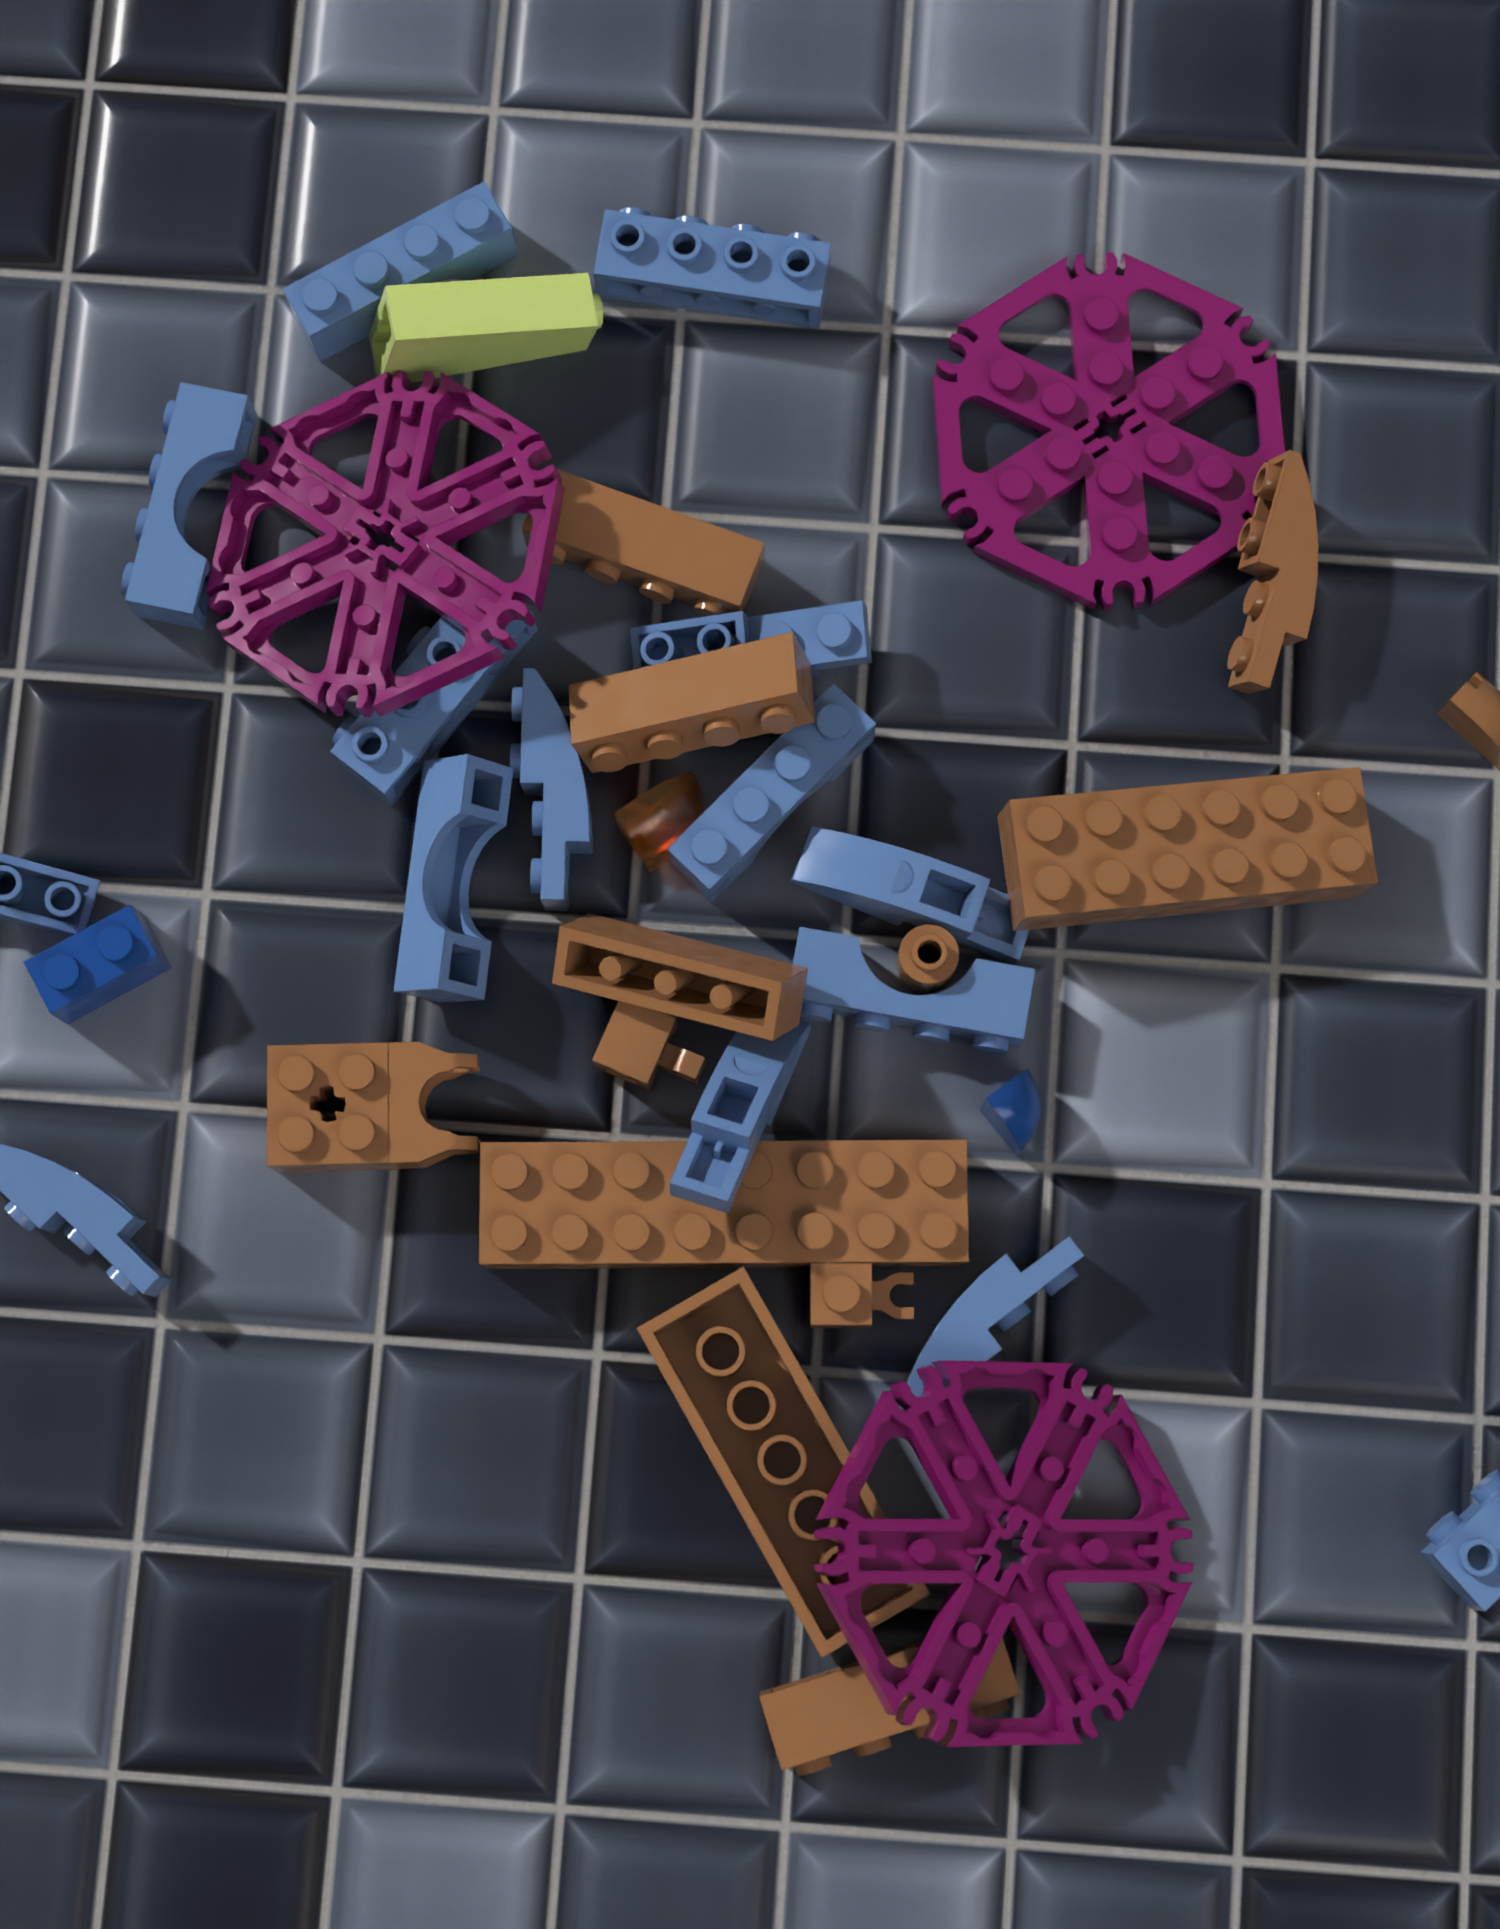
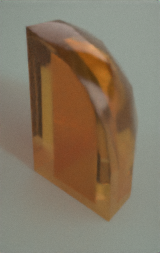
(660, 817)

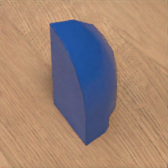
(1015, 1111)

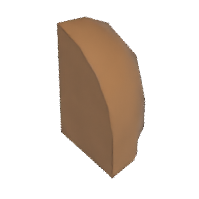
(1476, 716)

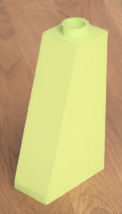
(482, 323)

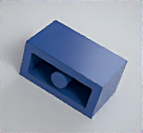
(97, 965)

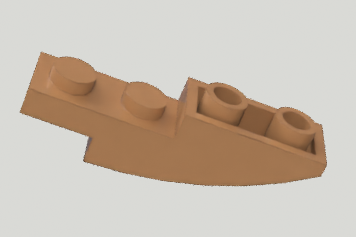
(1283, 553)

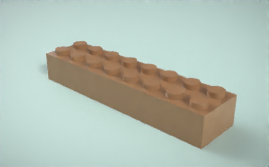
(794, 1206)

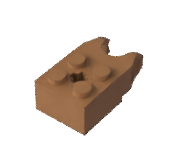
(383, 1112)

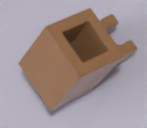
(640, 1045)
(846, 1295)

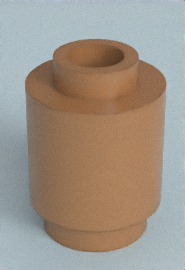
(924, 976)

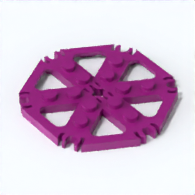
(1066, 457)
(407, 509)
(1018, 1593)

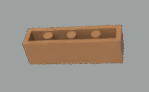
(654, 548)
(691, 703)
(680, 976)
(842, 1711)

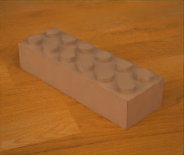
(1186, 848)
(766, 1441)

